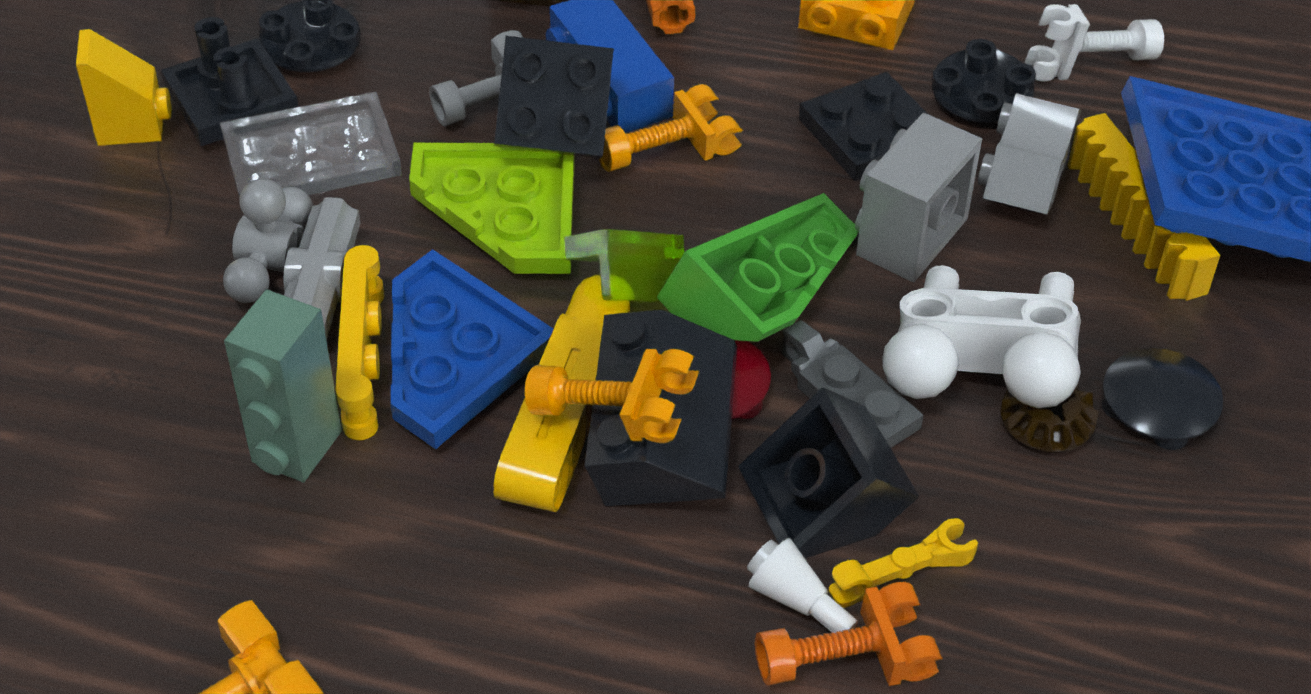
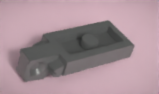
(837, 369)

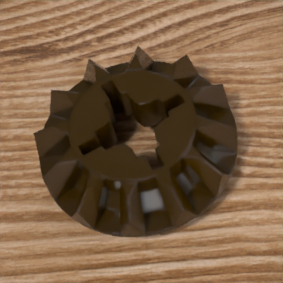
(1048, 431)

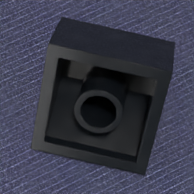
(827, 476)

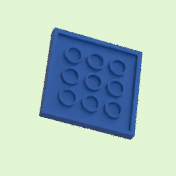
(1223, 168)

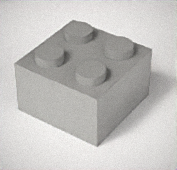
(916, 196)

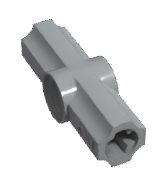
(316, 267)

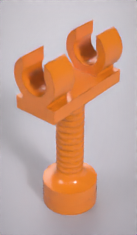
(881, 611)

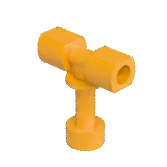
(257, 659)

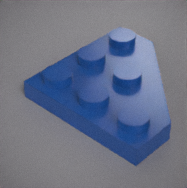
(454, 347)

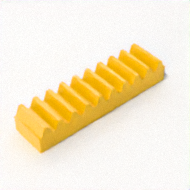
(1115, 175)

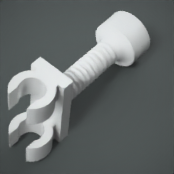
(1069, 29)

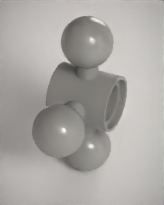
(264, 235)

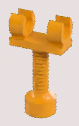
(690, 121)
(642, 411)

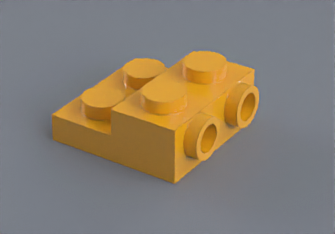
(860, 21)

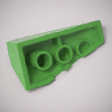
(760, 273)

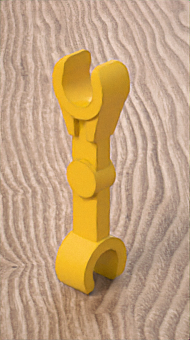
(934, 551)

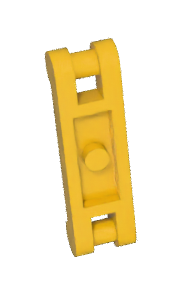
(357, 357)

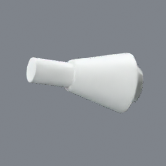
(789, 579)

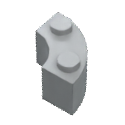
(1030, 153)

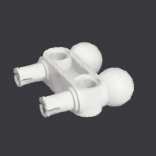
(1004, 333)

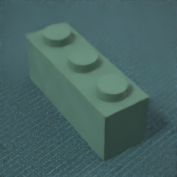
(284, 385)

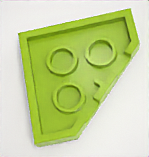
(501, 200)

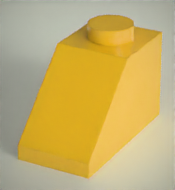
(120, 92)

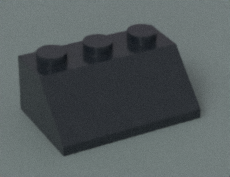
(697, 458)

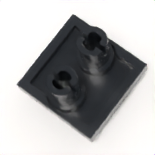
(225, 82)
(553, 97)

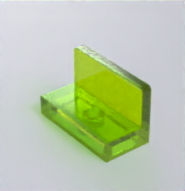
(631, 262)

